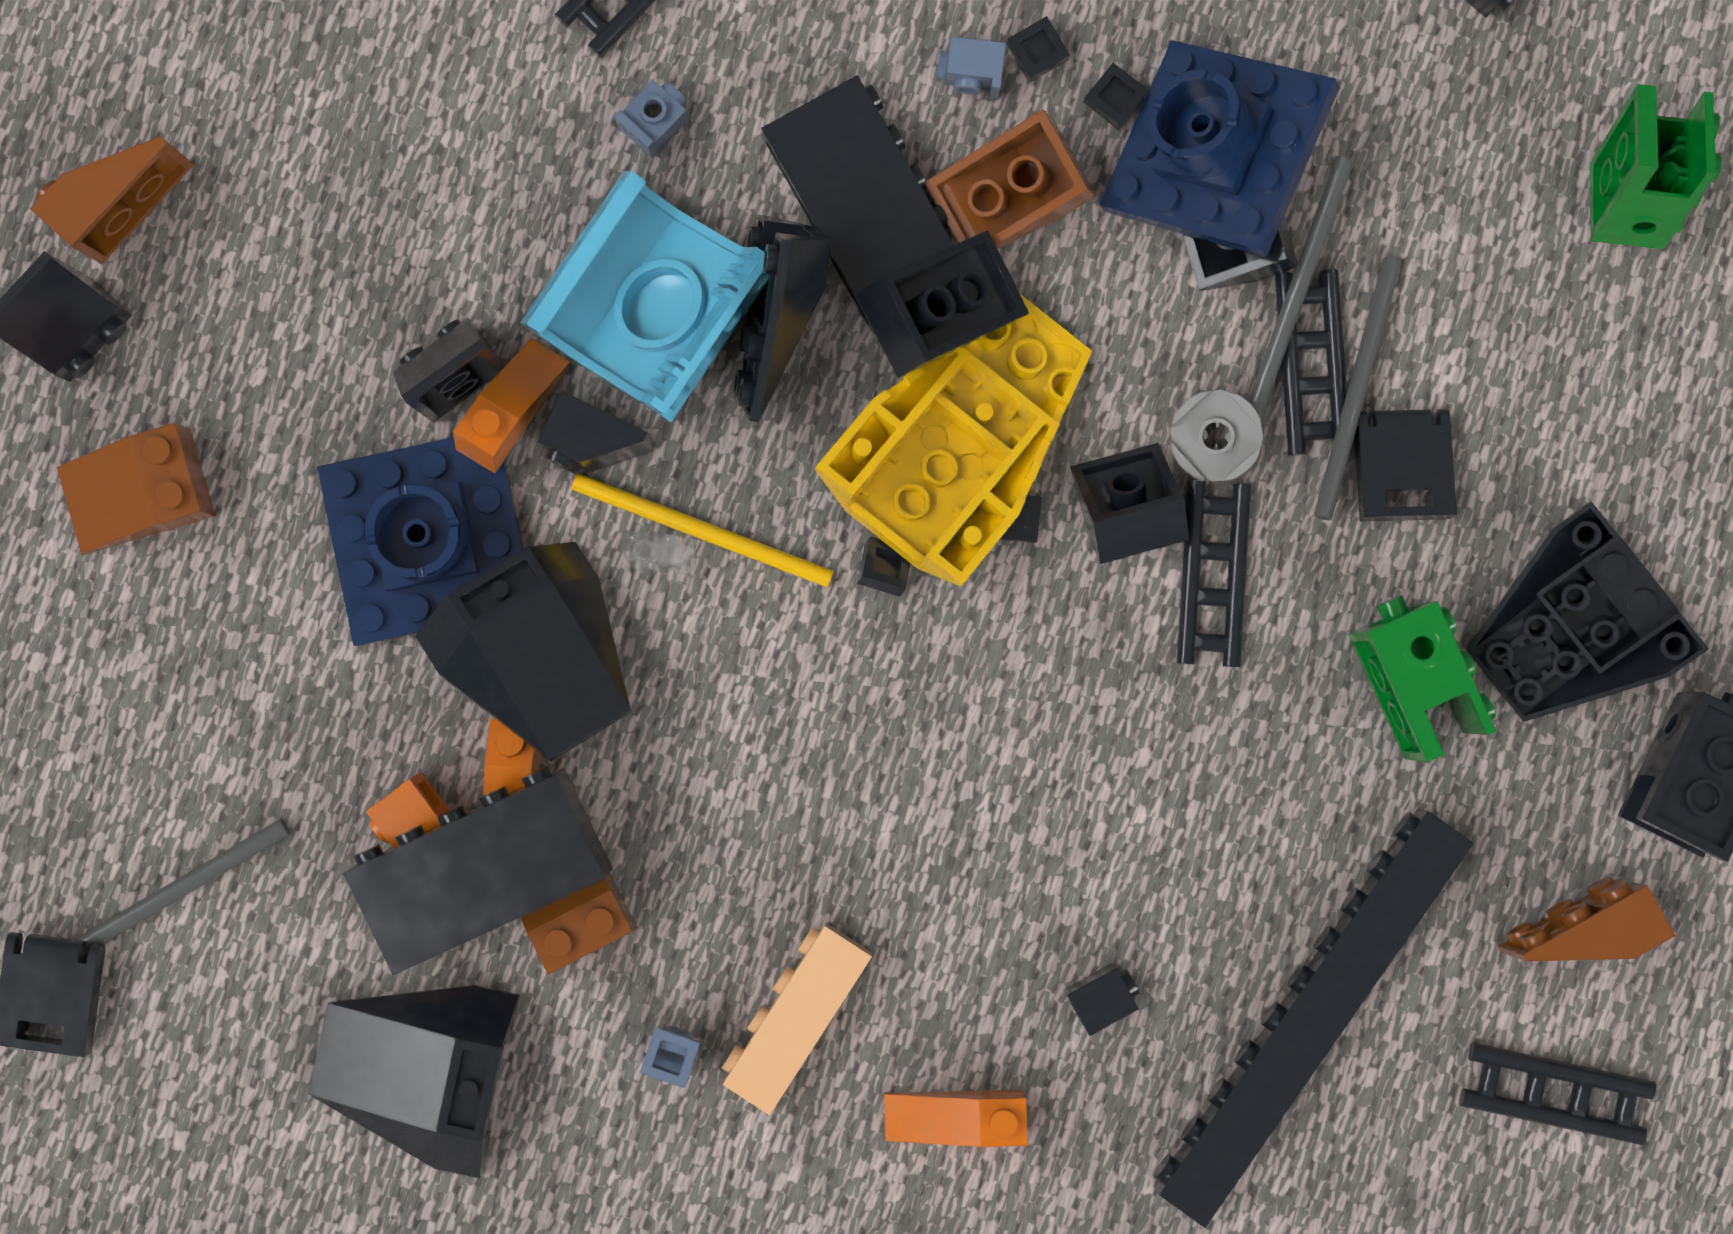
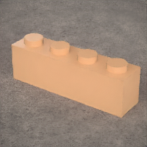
(796, 1018)

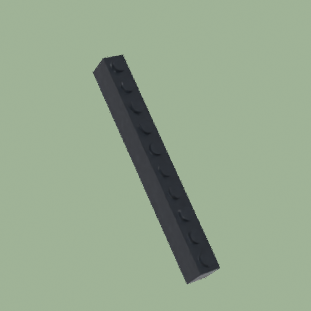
(1311, 1015)

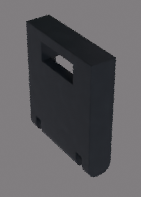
(1405, 455)
(50, 987)

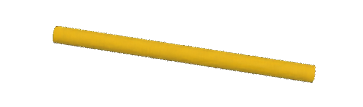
(702, 530)

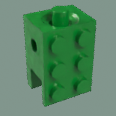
(1652, 171)
(1416, 667)

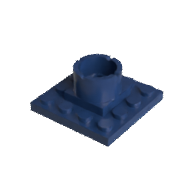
(1219, 147)
(373, 518)

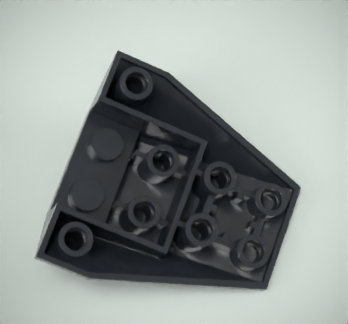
(798, 271)
(1581, 623)
(533, 648)
(418, 1069)

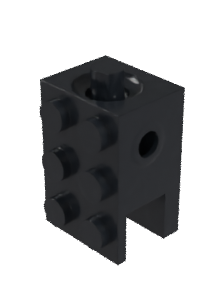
(1688, 777)

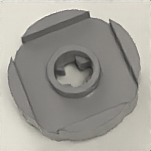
(1189, 435)

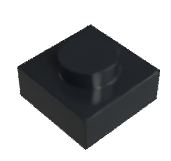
(1038, 49)
(1115, 96)
(1027, 523)
(883, 568)

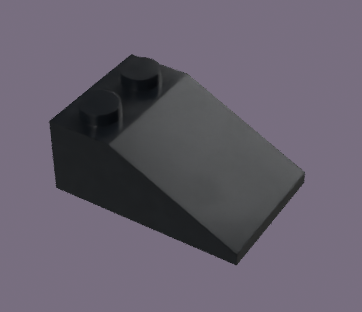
(941, 303)
(60, 317)
(447, 370)

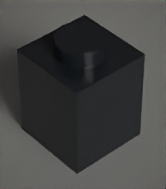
(1103, 998)

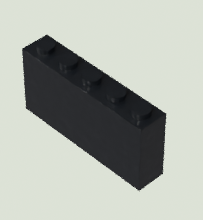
(857, 185)
(477, 869)

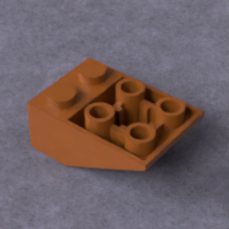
(1608, 924)

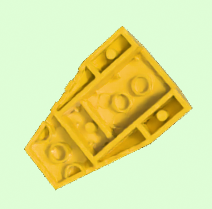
(957, 445)

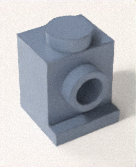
(973, 66)
(655, 132)
(671, 1055)

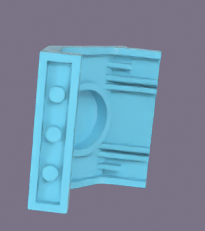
(647, 296)

